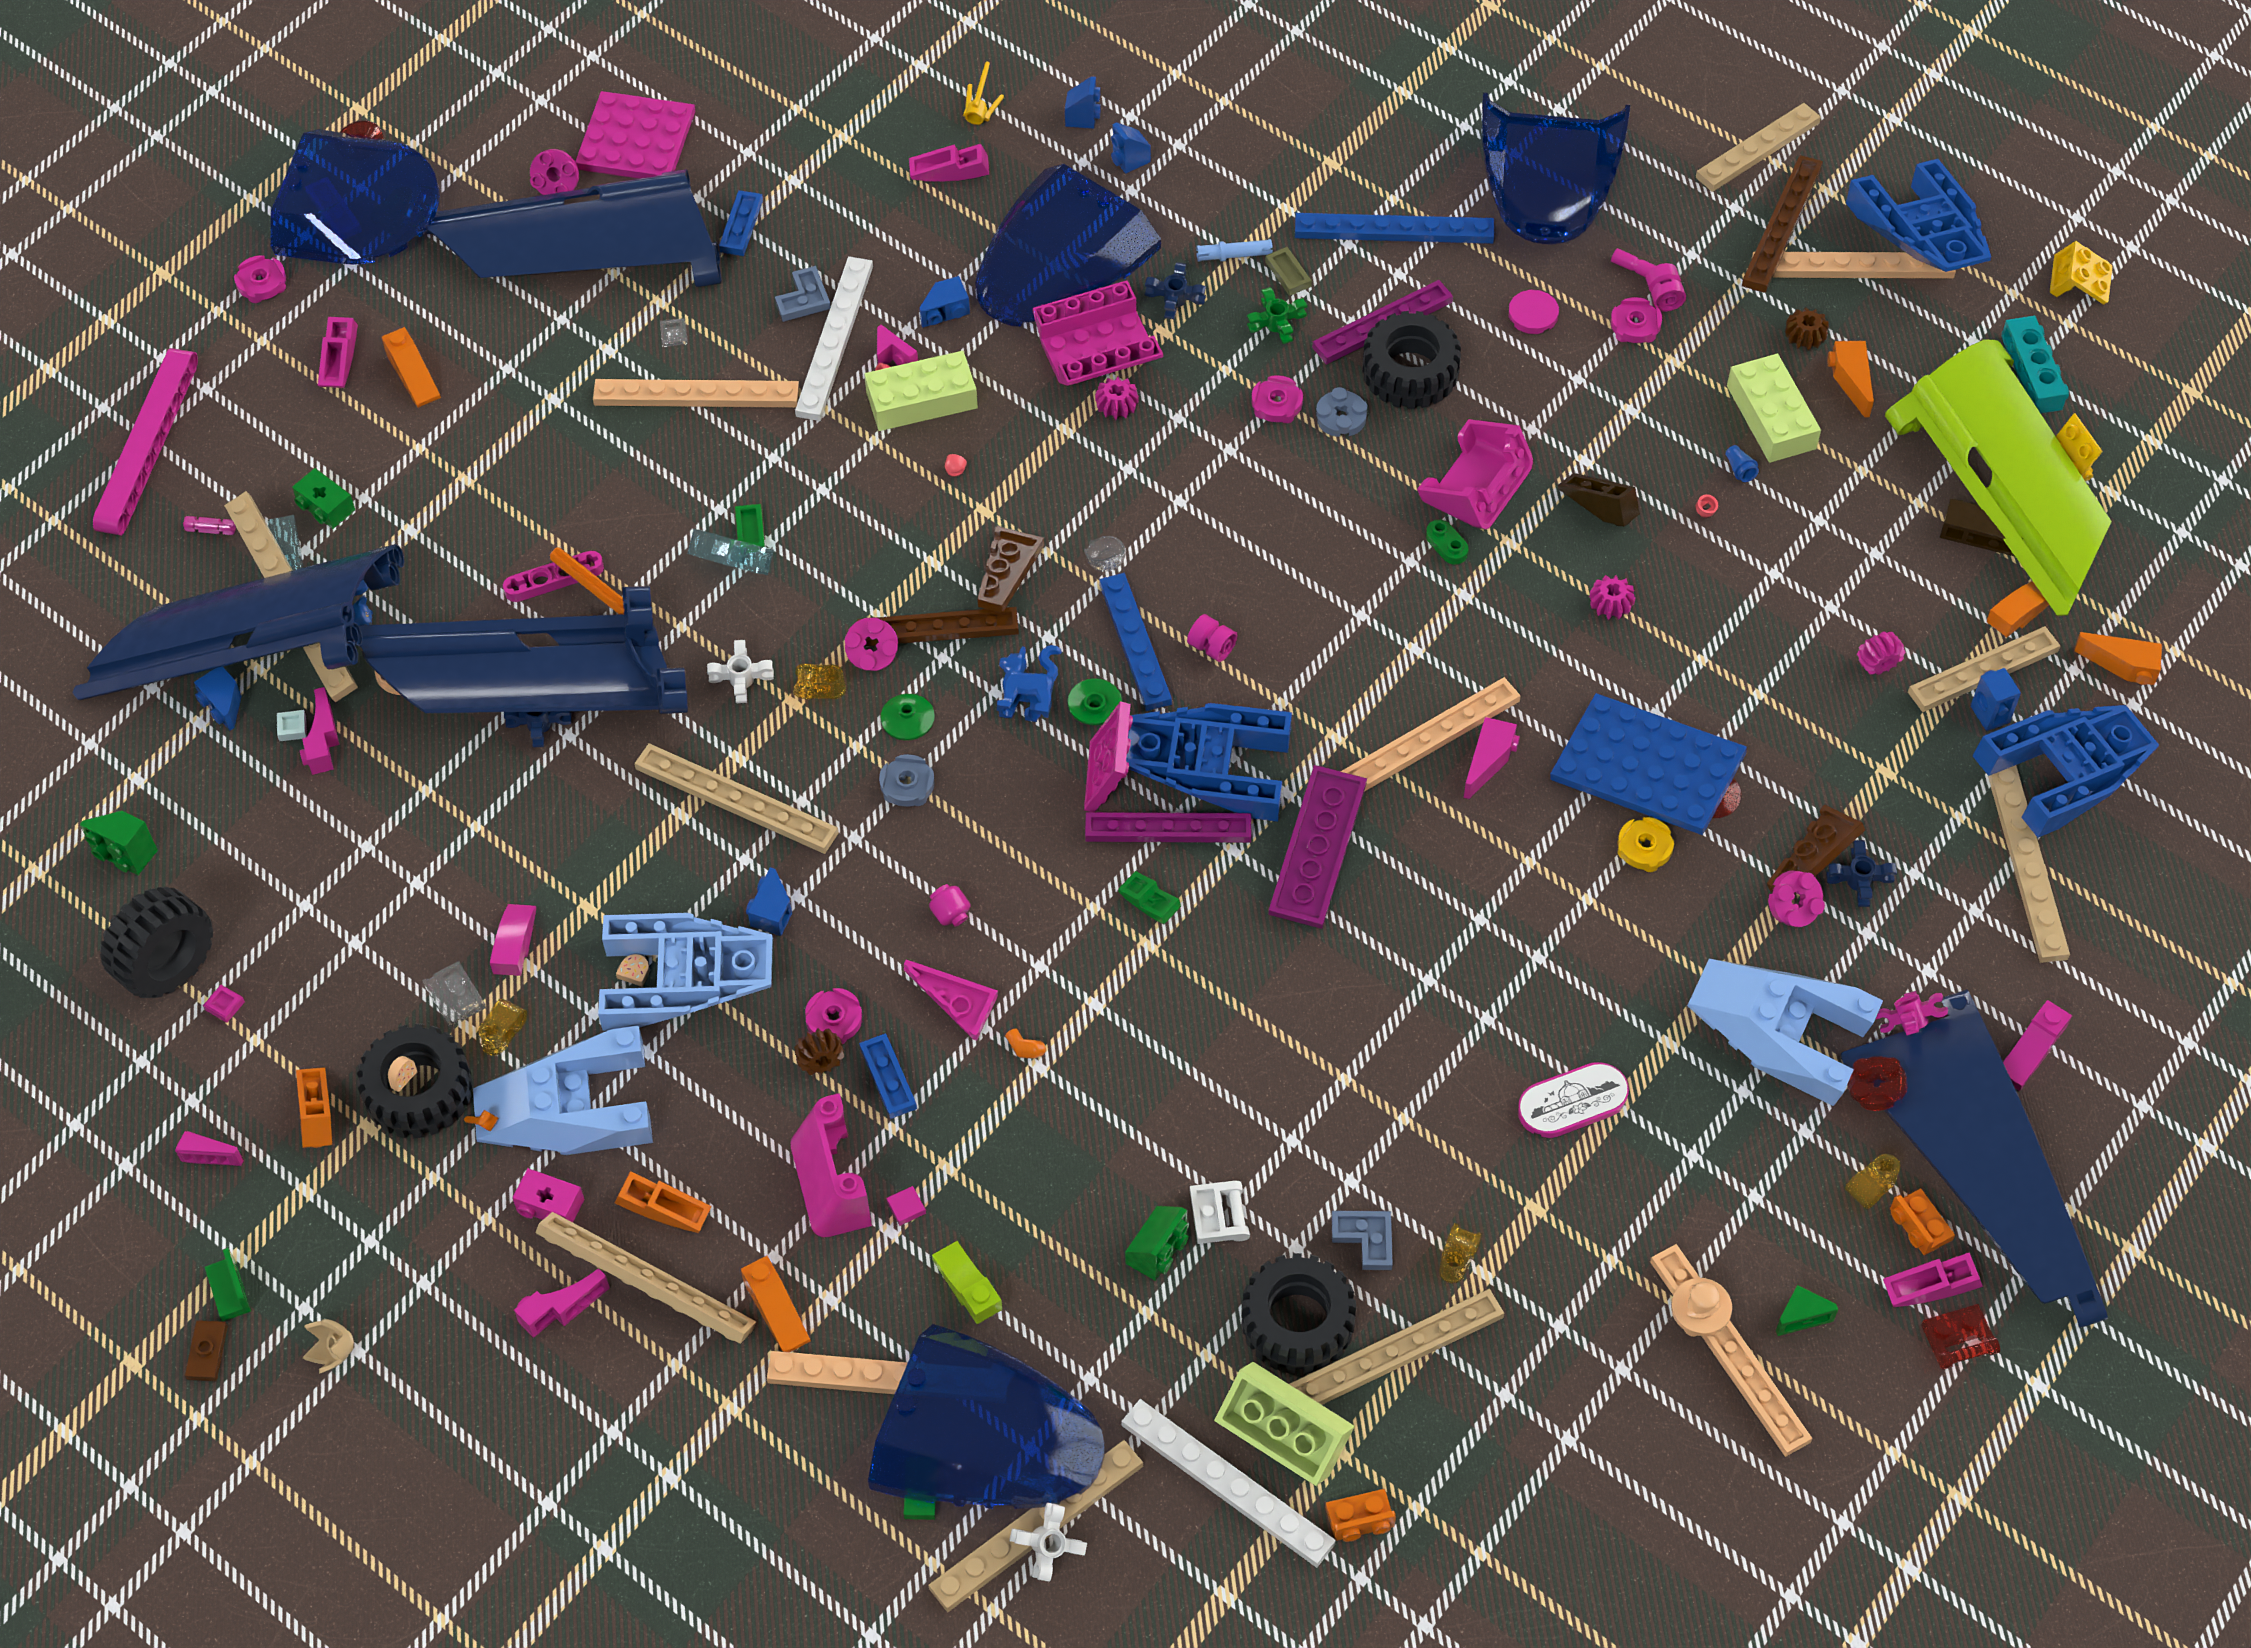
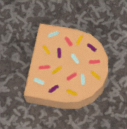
(634, 970)
(401, 1072)

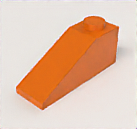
(410, 367)
(1852, 373)
(2124, 657)
(314, 1107)
(774, 1304)

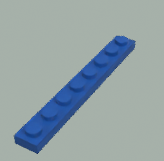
(1394, 228)

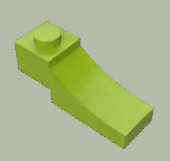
(967, 1282)

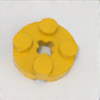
(1641, 857)

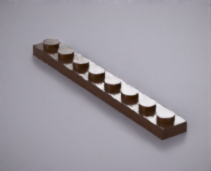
(1782, 224)

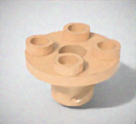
(1701, 1307)

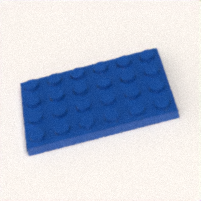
(1648, 763)

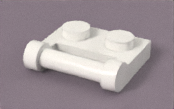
(1209, 1212)

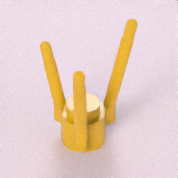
(976, 110)

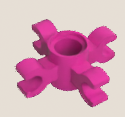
(1911, 1012)

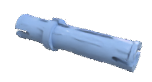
(1233, 250)

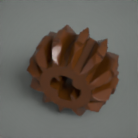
(1807, 328)
(819, 1051)

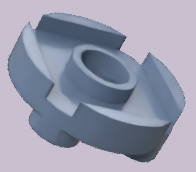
(1344, 401)
(907, 794)

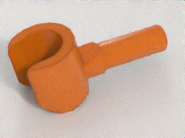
(485, 1120)

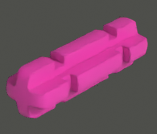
(209, 525)

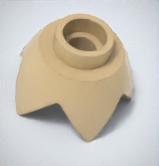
(333, 1345)

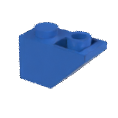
(1082, 105)
(1129, 148)
(944, 302)
(220, 694)
(771, 906)

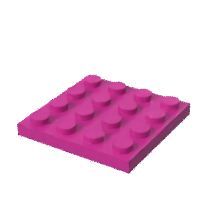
(634, 136)

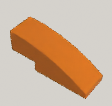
(2017, 609)
(662, 1203)

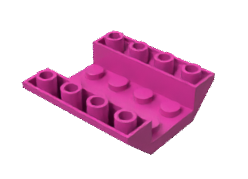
(1094, 334)

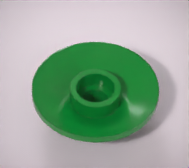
(1091, 693)
(907, 725)

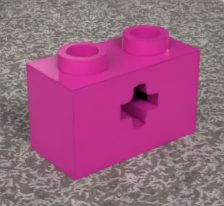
(542, 1194)

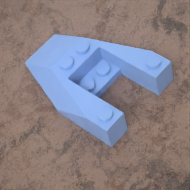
(697, 966)
(1767, 1014)
(551, 1104)

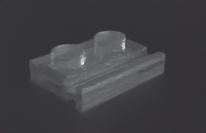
(454, 994)

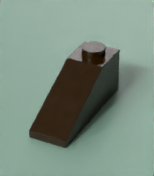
(1603, 498)
(1972, 526)

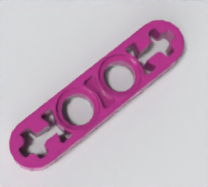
(551, 572)

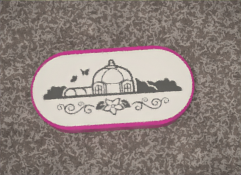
(1573, 1100)

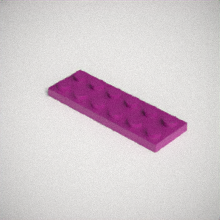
(1317, 846)

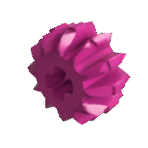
(1116, 398)
(1612, 597)
(1881, 653)

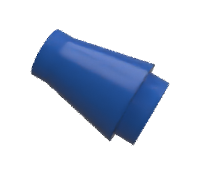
(1743, 465)

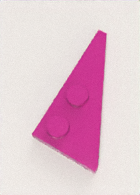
(961, 999)

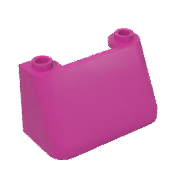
(1484, 475)
(832, 1200)

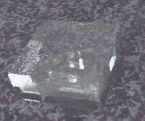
(673, 332)

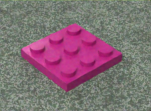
(1108, 757)

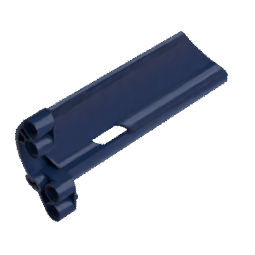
(281, 610)
(487, 668)

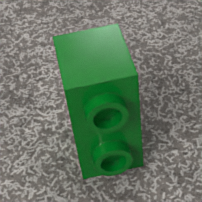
(323, 498)

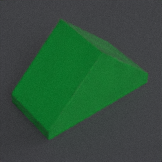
(1805, 1311)

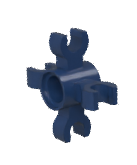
(1175, 290)
(537, 722)
(1859, 882)

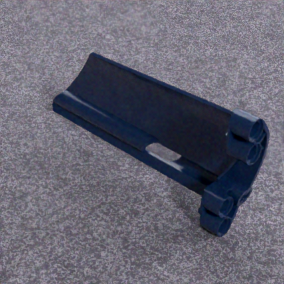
(626, 227)

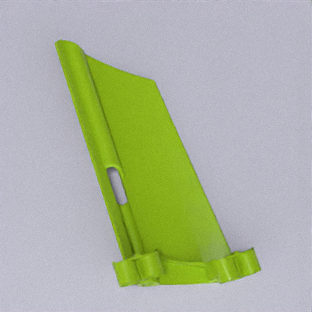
(2033, 483)

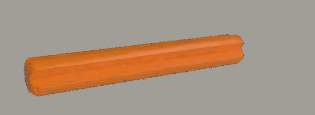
(587, 579)

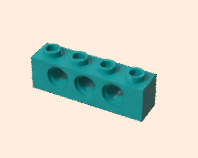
(2035, 363)

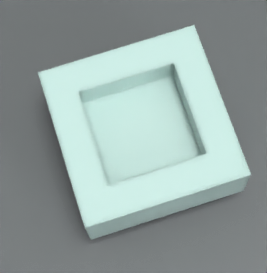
(291, 725)

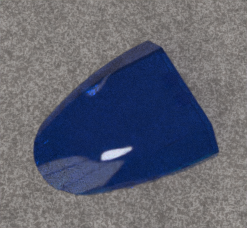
(1550, 169)
(1060, 243)
(982, 1430)

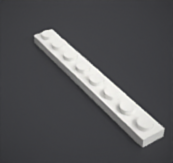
(834, 339)
(1228, 1483)

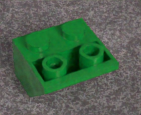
(120, 840)
(1158, 1241)

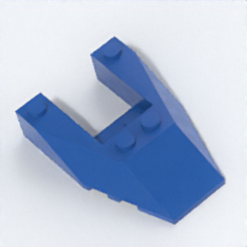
(1933, 230)
(2087, 747)
(1195, 750)

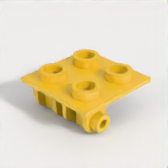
(2079, 446)

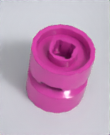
(1666, 287)
(1210, 637)

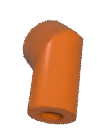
(1025, 1048)

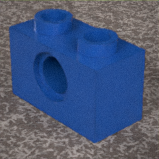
(1995, 699)

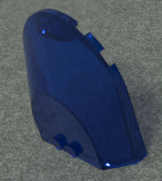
(352, 199)

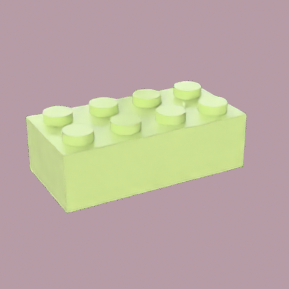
(921, 390)
(1773, 408)
(1284, 1423)

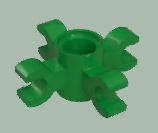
(1277, 315)

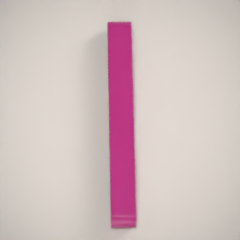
(145, 442)

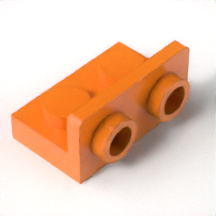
(1921, 1221)
(1360, 1515)

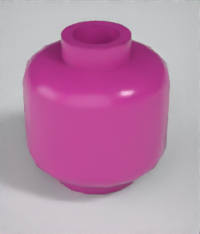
(949, 905)

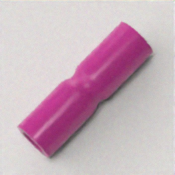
(1631, 262)

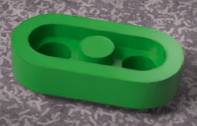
(1444, 540)

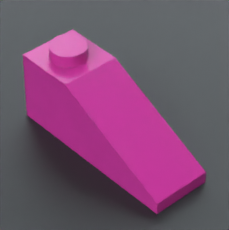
(1491, 753)

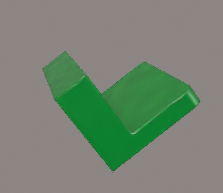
(227, 1287)

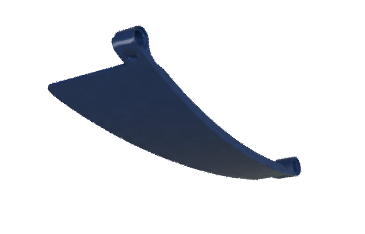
(1982, 1145)

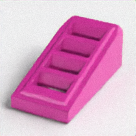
(203, 1150)

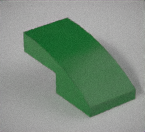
(1146, 896)

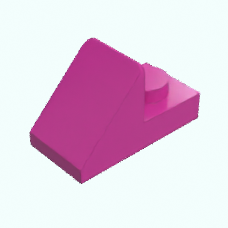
(893, 348)

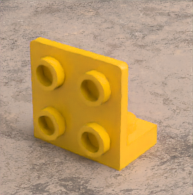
(2081, 268)

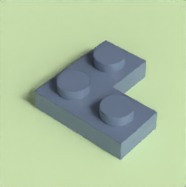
(807, 299)
(1371, 1230)

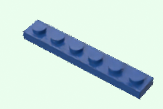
(1135, 642)

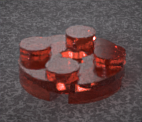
(1873, 1069)

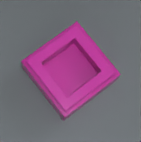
(223, 1003)
(906, 1205)

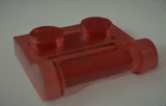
(1957, 1328)

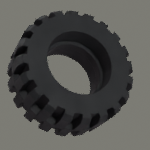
(1411, 335)
(156, 942)
(424, 1111)
(1304, 1278)

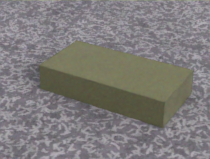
(1288, 271)

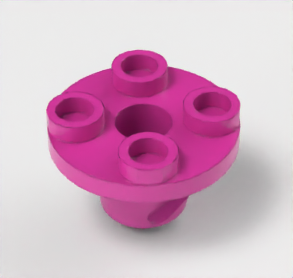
(553, 172)

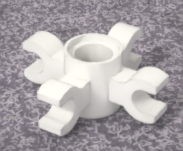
(737, 663)
(1043, 1566)

